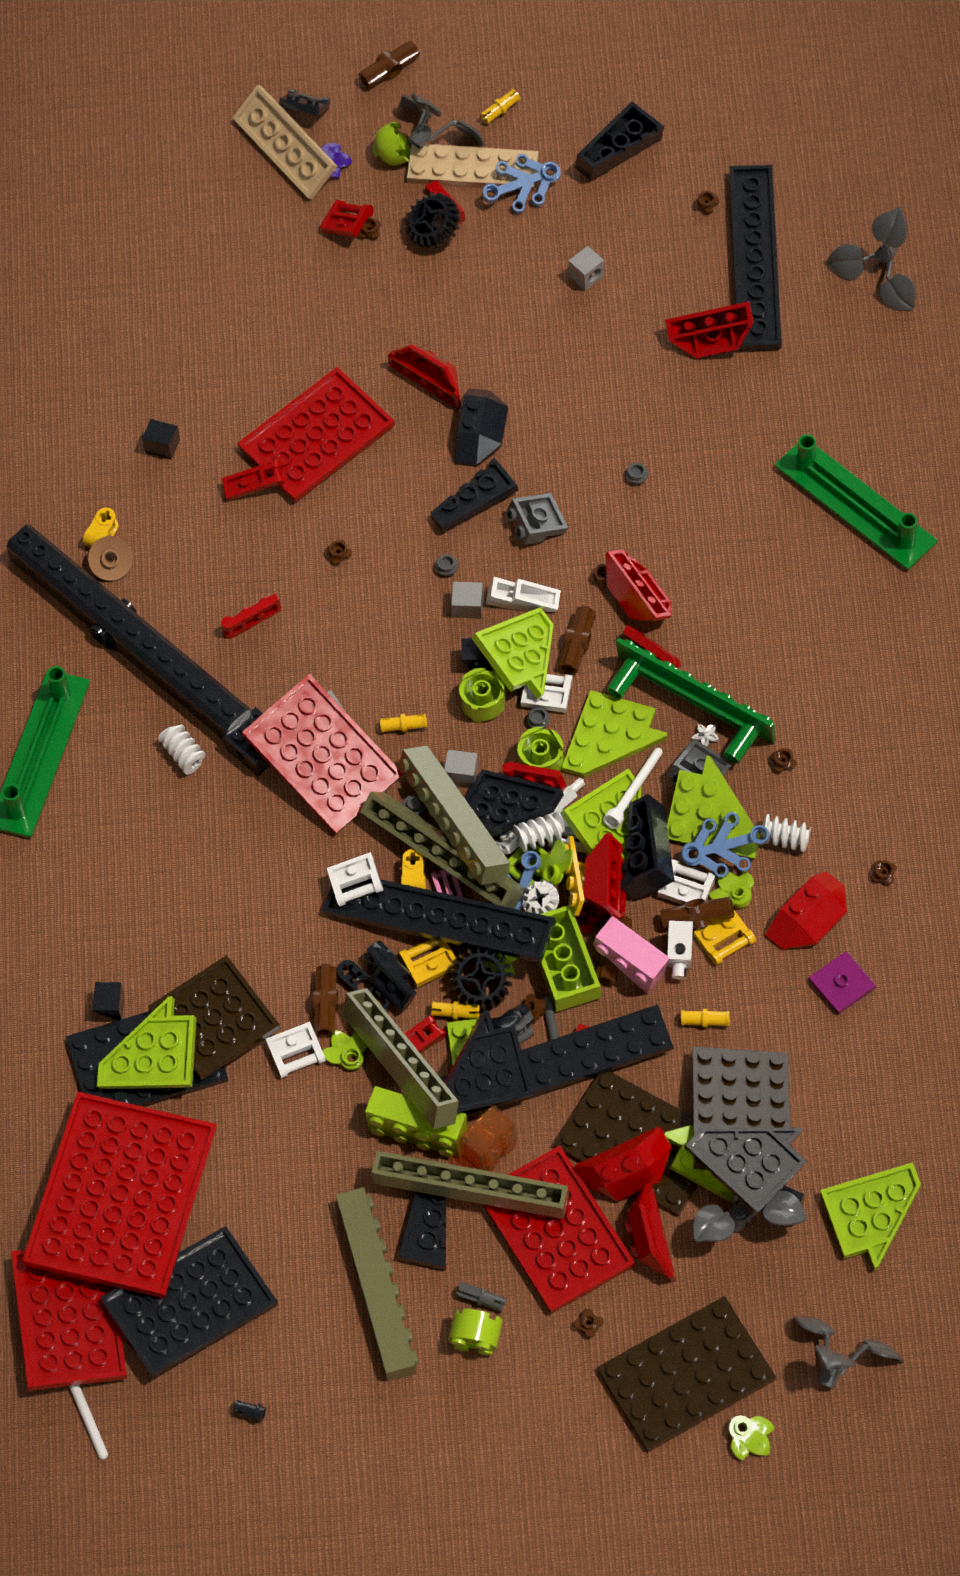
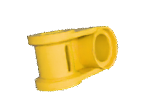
(102, 525)
(413, 874)

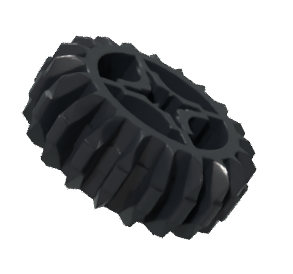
(438, 222)
(469, 978)

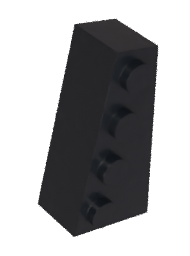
(620, 140)
(648, 849)

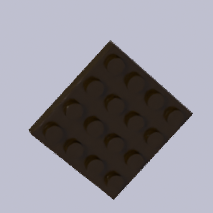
(226, 1014)

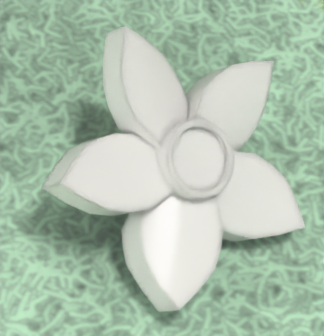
(706, 734)

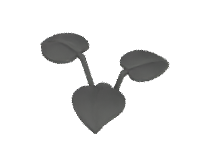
(423, 132)
(892, 231)
(717, 1226)
(835, 1363)

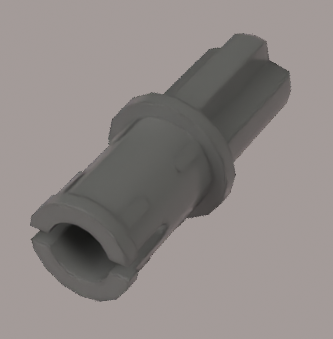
(481, 1296)

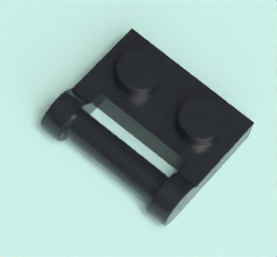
(304, 103)

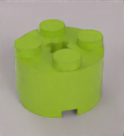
(482, 695)
(541, 748)
(475, 1331)

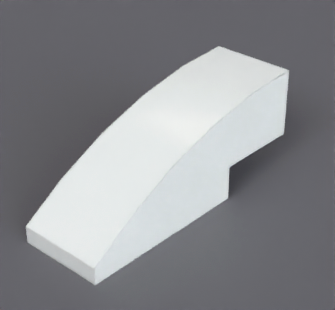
(522, 595)

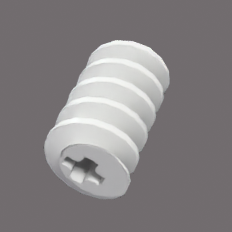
(182, 748)
(539, 830)
(787, 833)

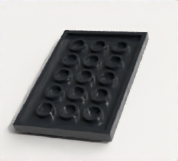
(93, 1045)
(207, 1298)

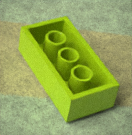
(568, 964)
(398, 1117)

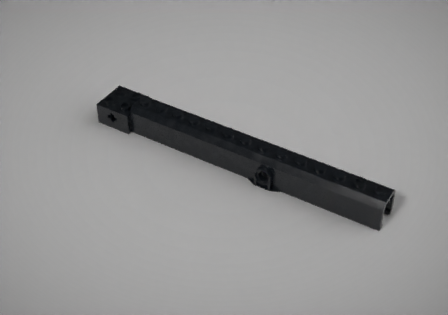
(121, 629)

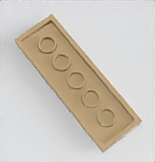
(284, 142)
(464, 165)

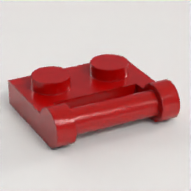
(343, 223)

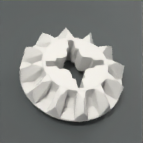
(549, 903)

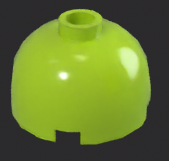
(391, 145)

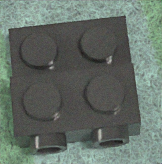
(536, 518)
(694, 759)

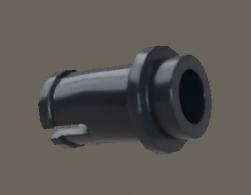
(249, 1410)

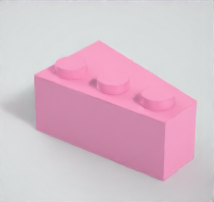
(631, 954)

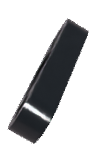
(361, 976)

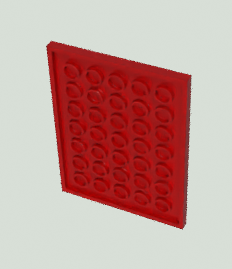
(120, 1195)

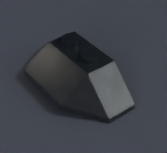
(480, 427)

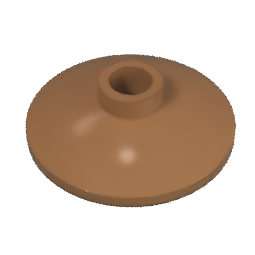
(121, 560)

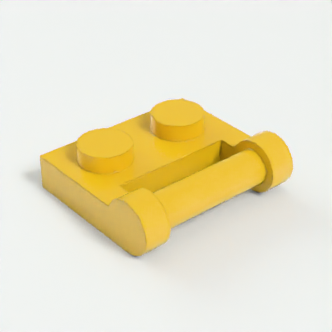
(720, 932)
(430, 966)

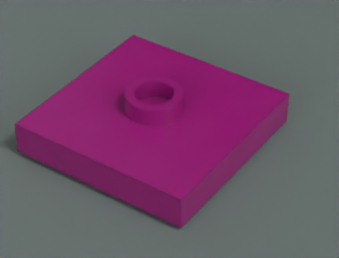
(842, 982)

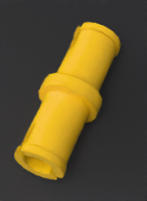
(500, 106)
(403, 723)
(454, 1010)
(705, 1018)

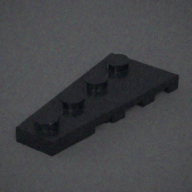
(480, 493)
(426, 1232)

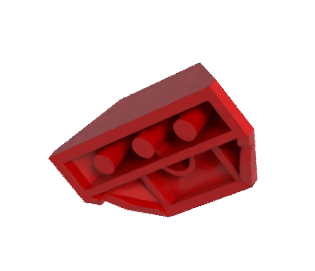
(711, 330)
(427, 371)
(635, 588)
(604, 876)
(809, 913)
(627, 1166)
(649, 1234)

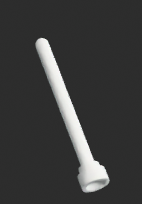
(614, 816)
(89, 1421)

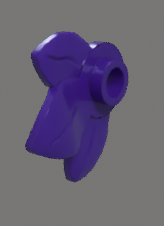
(339, 158)

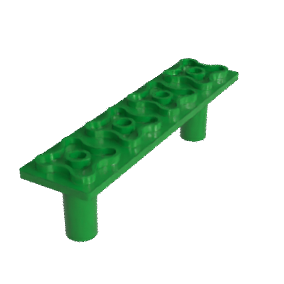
(856, 503)
(703, 695)
(40, 751)

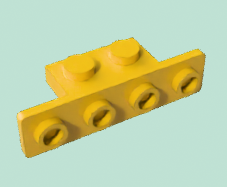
(575, 879)

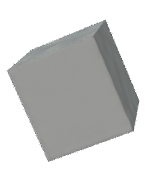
(586, 268)
(467, 600)
(462, 767)

